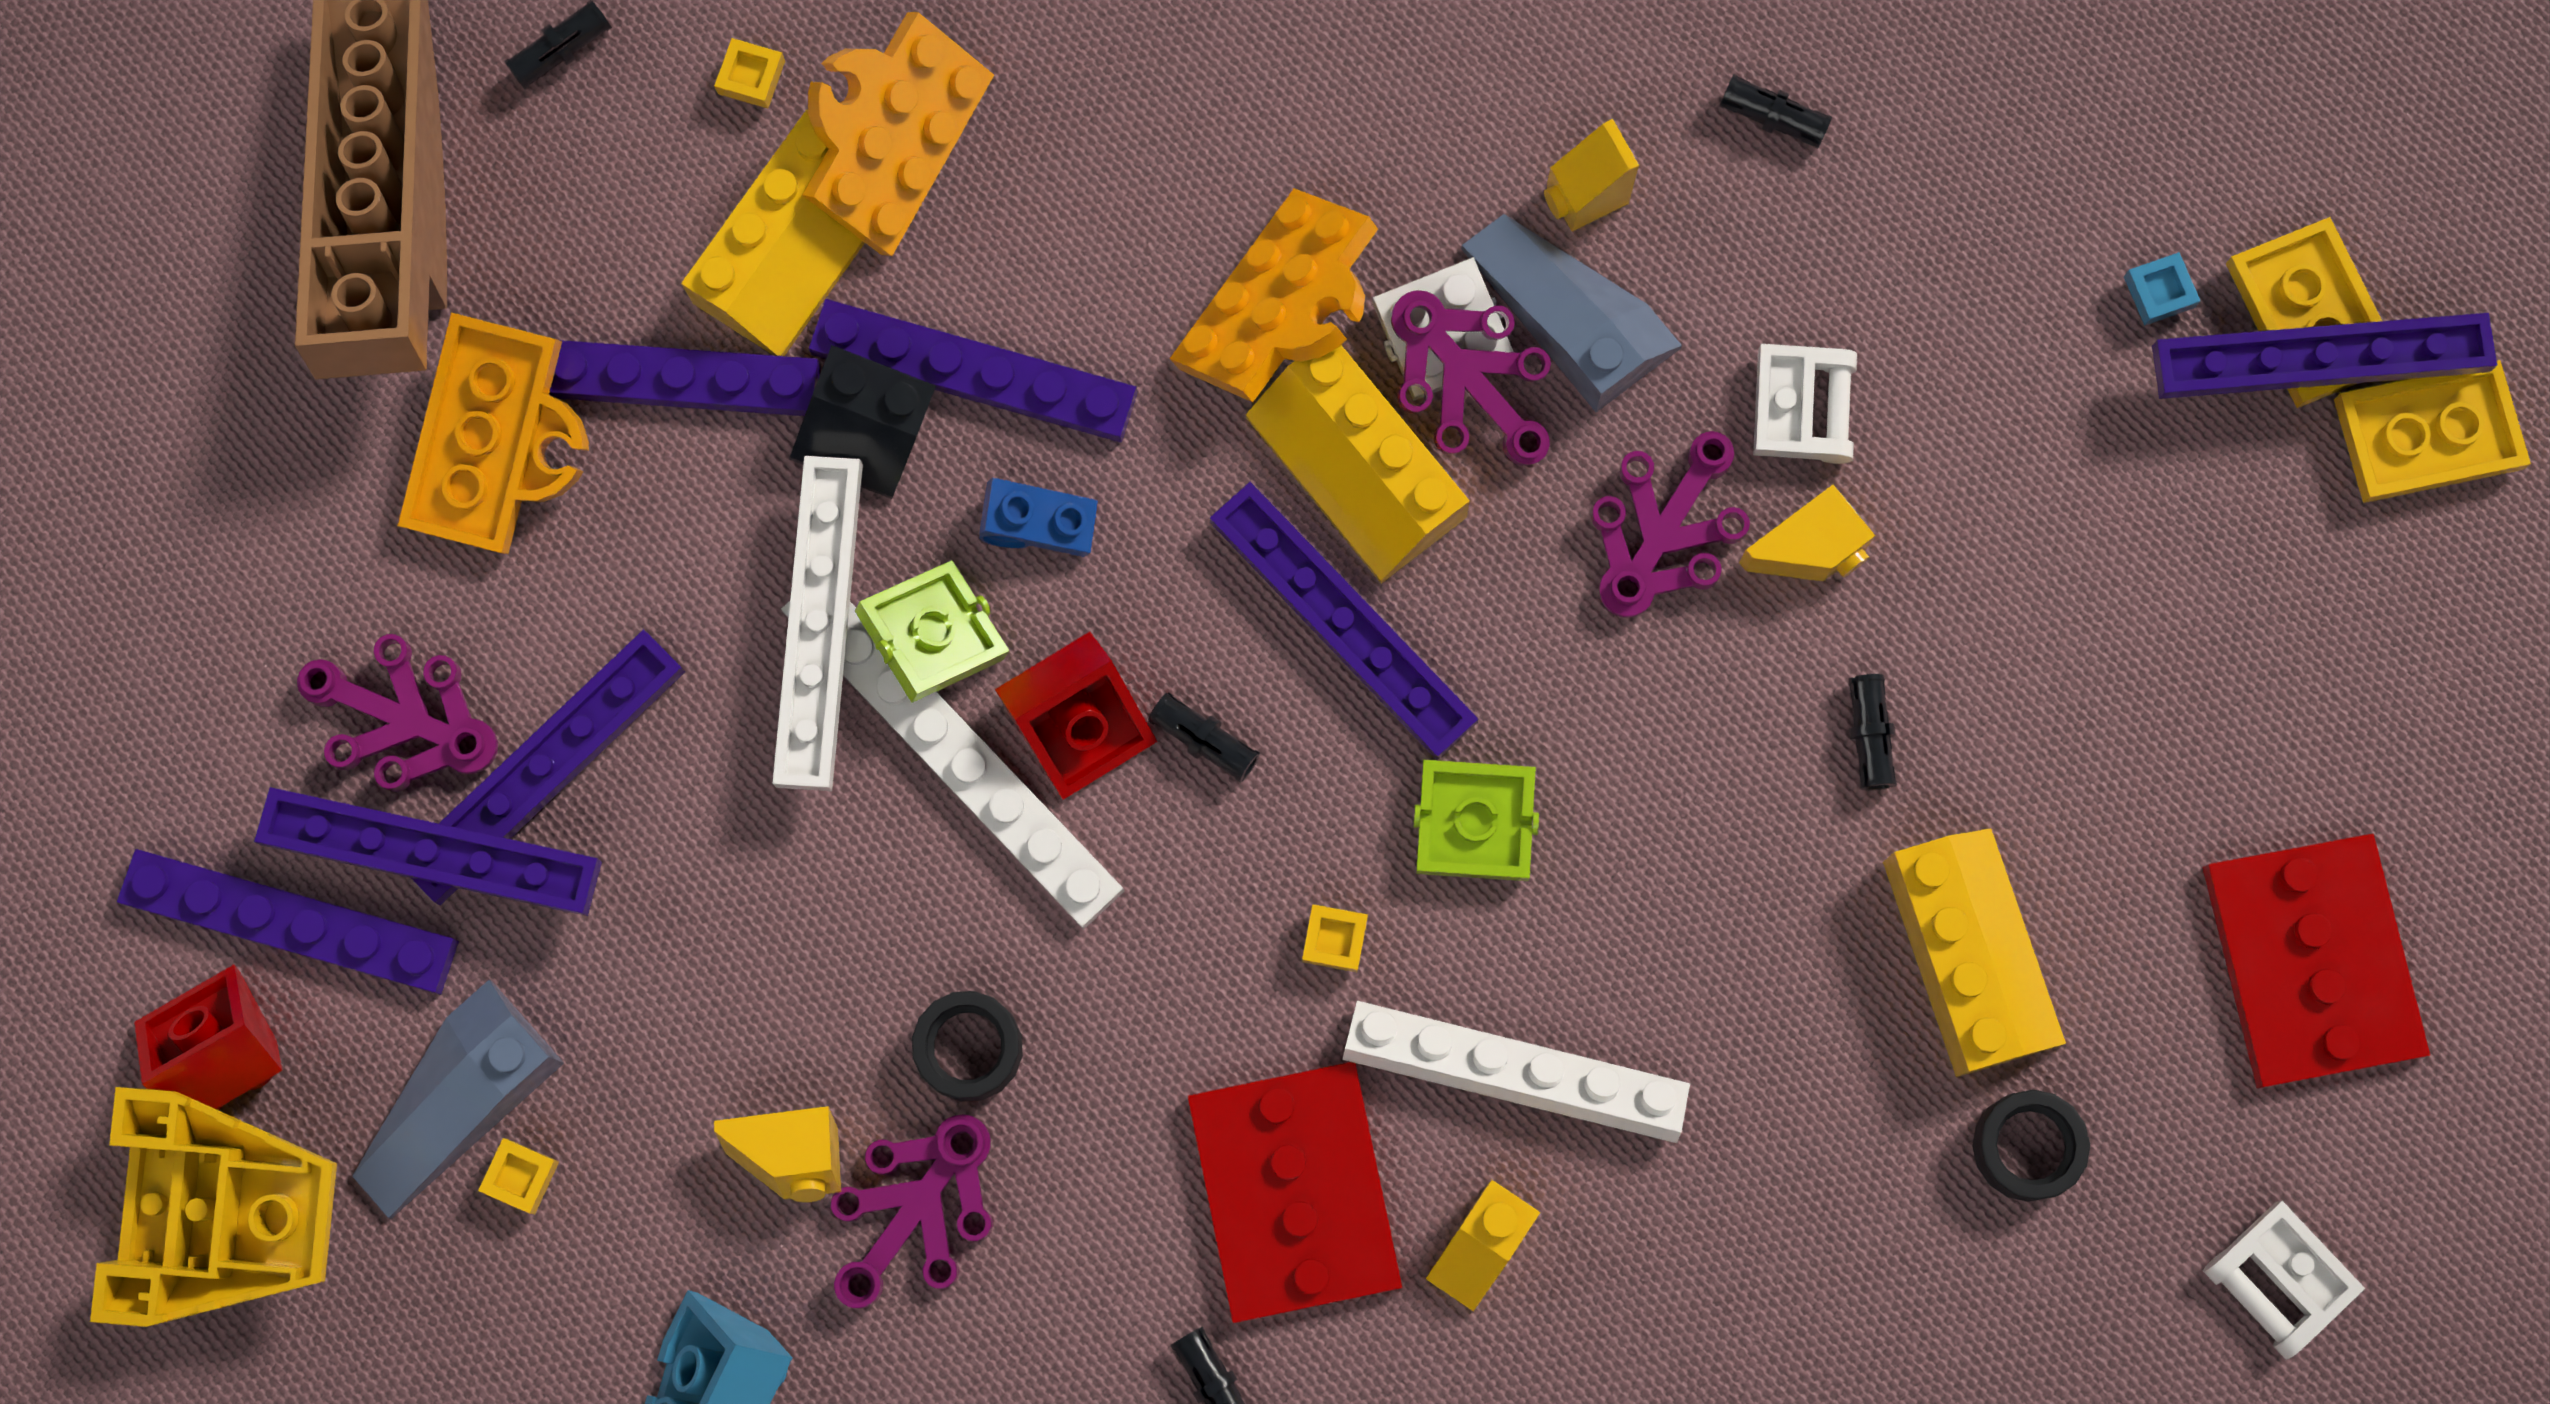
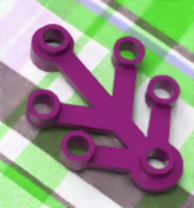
(1464, 372)
(1663, 532)
(405, 719)
(918, 1202)

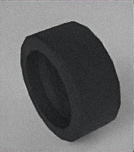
(932, 1021)
(2074, 1136)

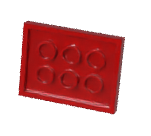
(2315, 961)
(1294, 1192)

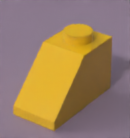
(1592, 178)
(1813, 541)
(787, 1151)
(1482, 1245)

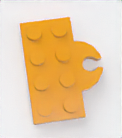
(891, 128)
(1280, 297)
(489, 435)

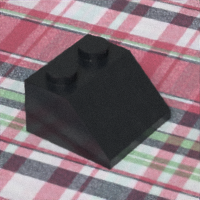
(864, 415)

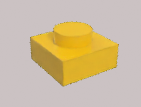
(749, 73)
(1334, 938)
(518, 1176)

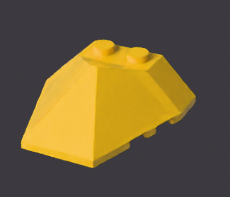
(209, 1212)

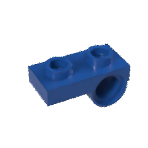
(1037, 517)

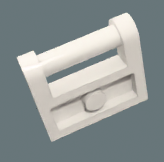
(1787, 402)
(2297, 1266)

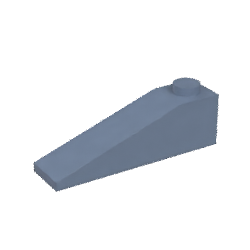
(1580, 318)
(463, 1086)

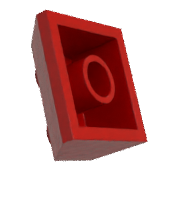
(1076, 715)
(208, 1042)

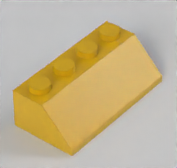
(774, 251)
(1358, 461)
(1973, 951)

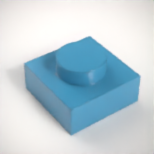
(2161, 288)

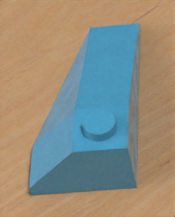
(718, 1357)

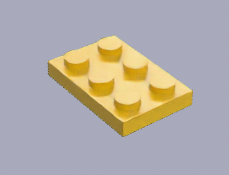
(2303, 284)
(2431, 433)

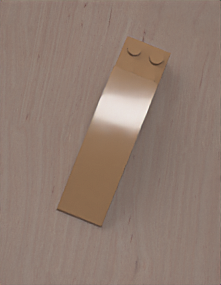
(371, 191)

